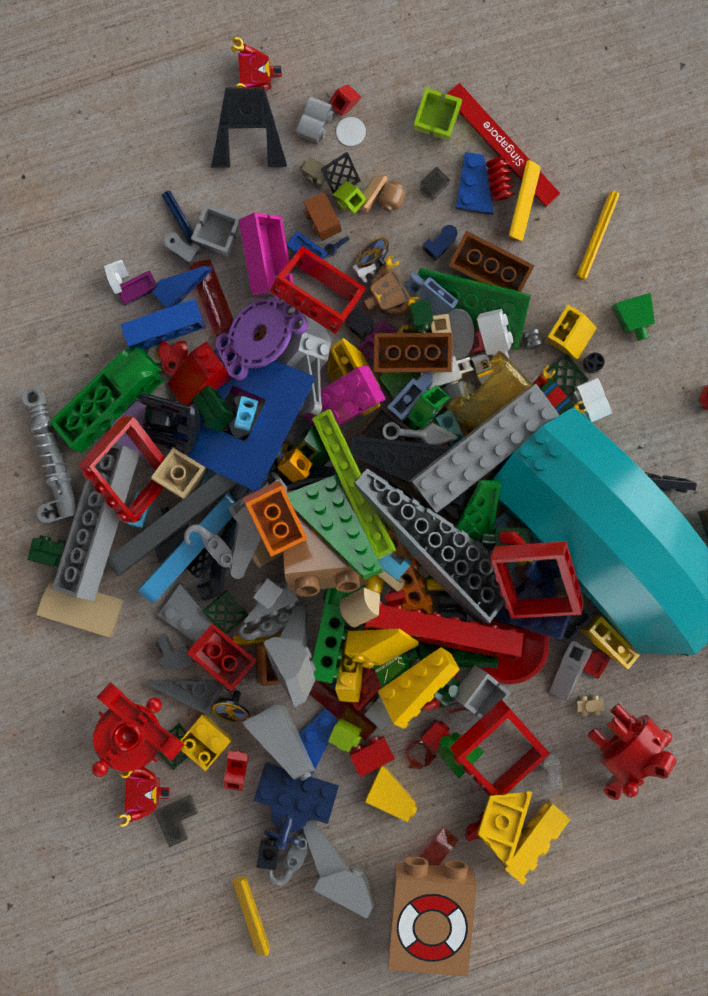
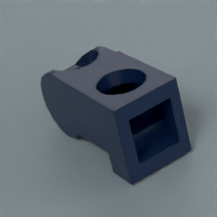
(441, 243)

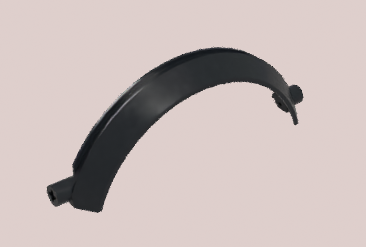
(215, 585)

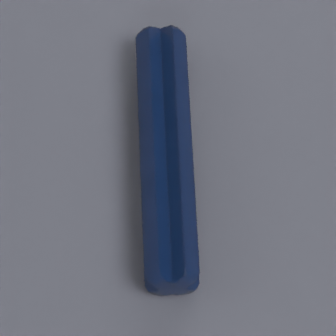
(178, 215)

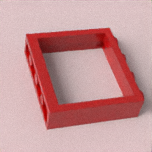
(328, 276)
(149, 451)
(537, 607)
(480, 732)

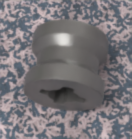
(533, 339)

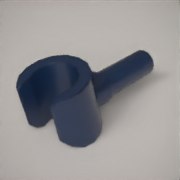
(336, 245)

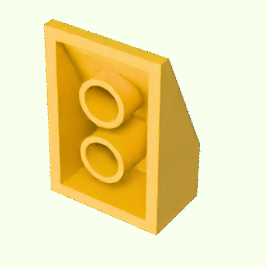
(377, 646)

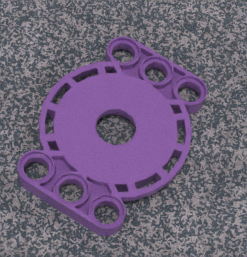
(243, 329)

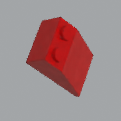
(198, 370)
(221, 658)

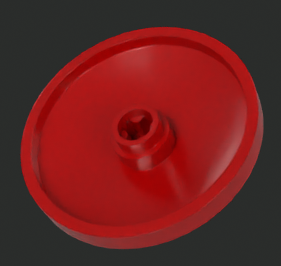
(532, 659)

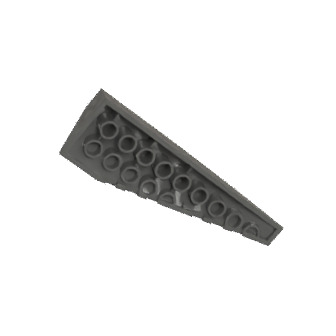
(446, 554)

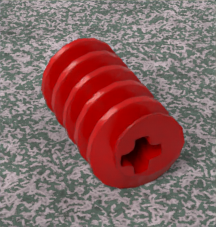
(498, 179)

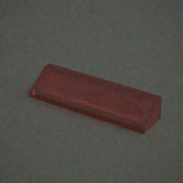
(213, 300)
(342, 710)

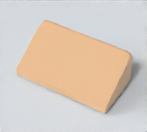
(372, 192)

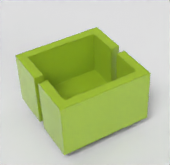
(437, 115)

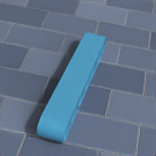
(185, 553)

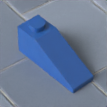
(175, 288)

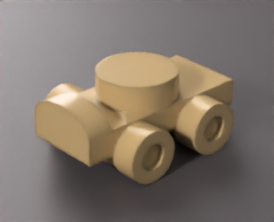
(594, 705)

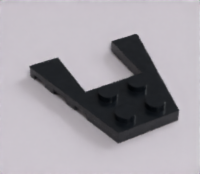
(247, 109)

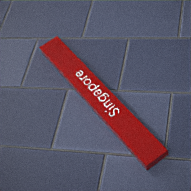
(501, 142)

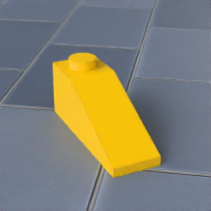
(609, 641)

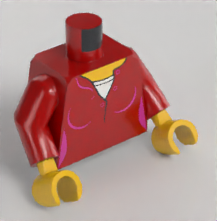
(254, 66)
(141, 794)

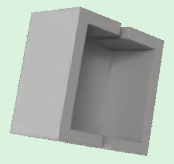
(218, 230)
(480, 692)

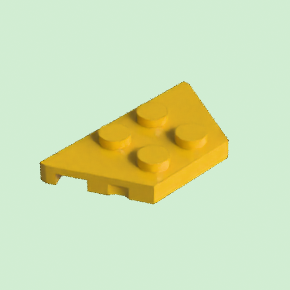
(503, 823)

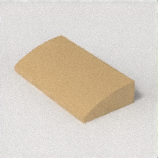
(94, 616)

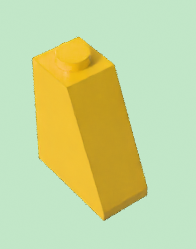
(390, 795)

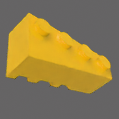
(417, 685)
(535, 839)

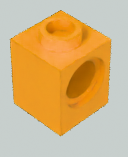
(294, 465)

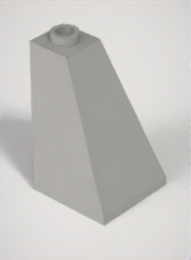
(281, 739)

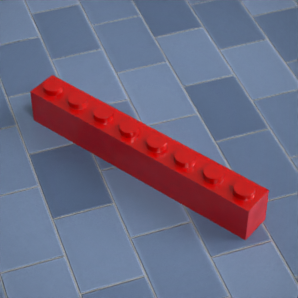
(449, 632)

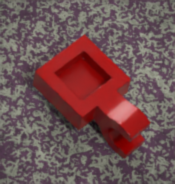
(395, 598)

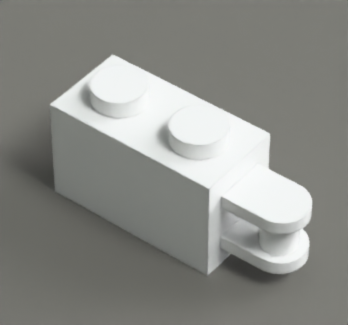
(494, 332)
(448, 378)

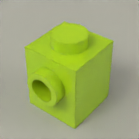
(349, 197)
(345, 736)

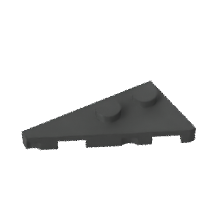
(196, 694)

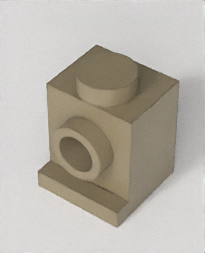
(312, 172)

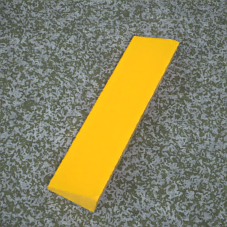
(524, 201)
(251, 915)

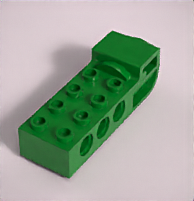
(107, 398)
(331, 609)

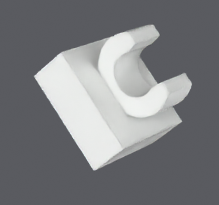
(362, 271)

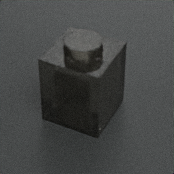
(434, 184)

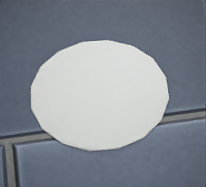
(350, 131)

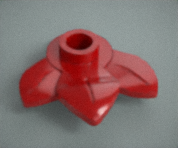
(174, 354)

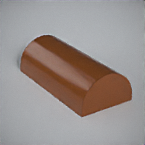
(490, 263)
(413, 352)

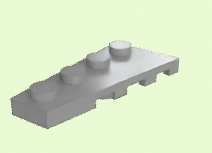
(185, 614)

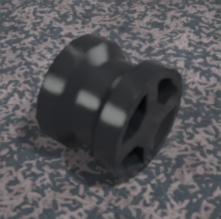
(596, 360)

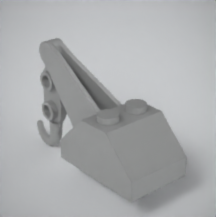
(308, 354)
(245, 538)
(289, 652)
(336, 880)

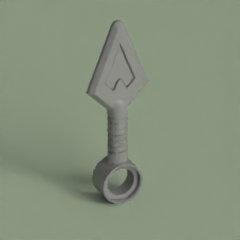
(430, 435)

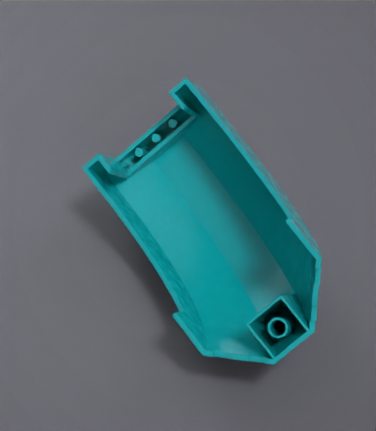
(622, 533)

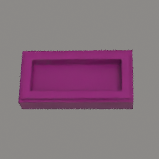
(137, 287)

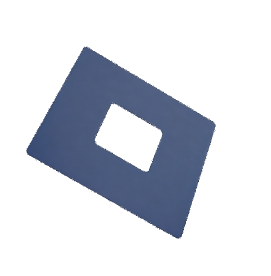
(251, 459)

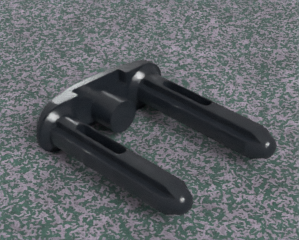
(190, 428)

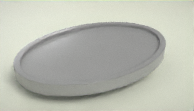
(463, 333)

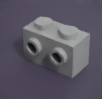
(268, 593)

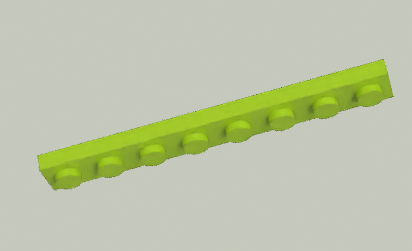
(348, 474)

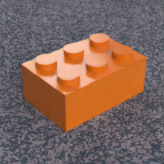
(275, 518)

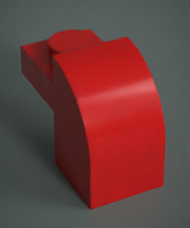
(236, 770)

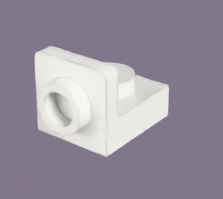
(115, 273)

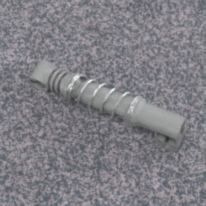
(52, 458)

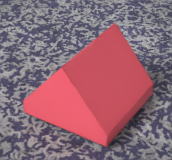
(478, 345)

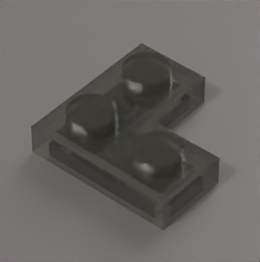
(170, 819)

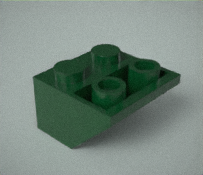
(312, 447)

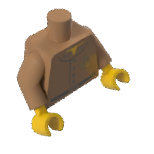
(388, 291)

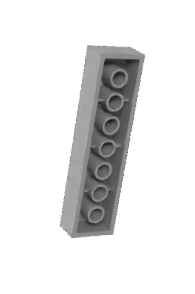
(483, 448)
(94, 527)

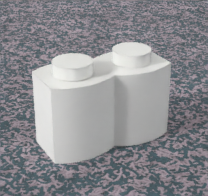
(593, 399)

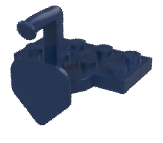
(537, 586)
(293, 800)

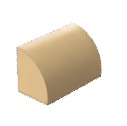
(360, 607)

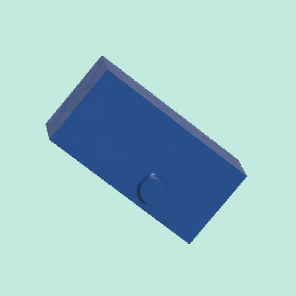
(164, 325)

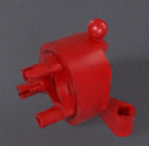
(129, 734)
(633, 752)

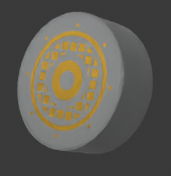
(153, 353)

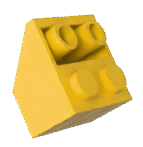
(571, 332)
(205, 741)

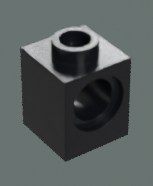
(359, 323)
(267, 862)

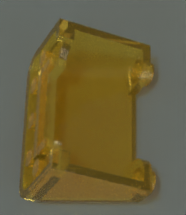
(491, 396)

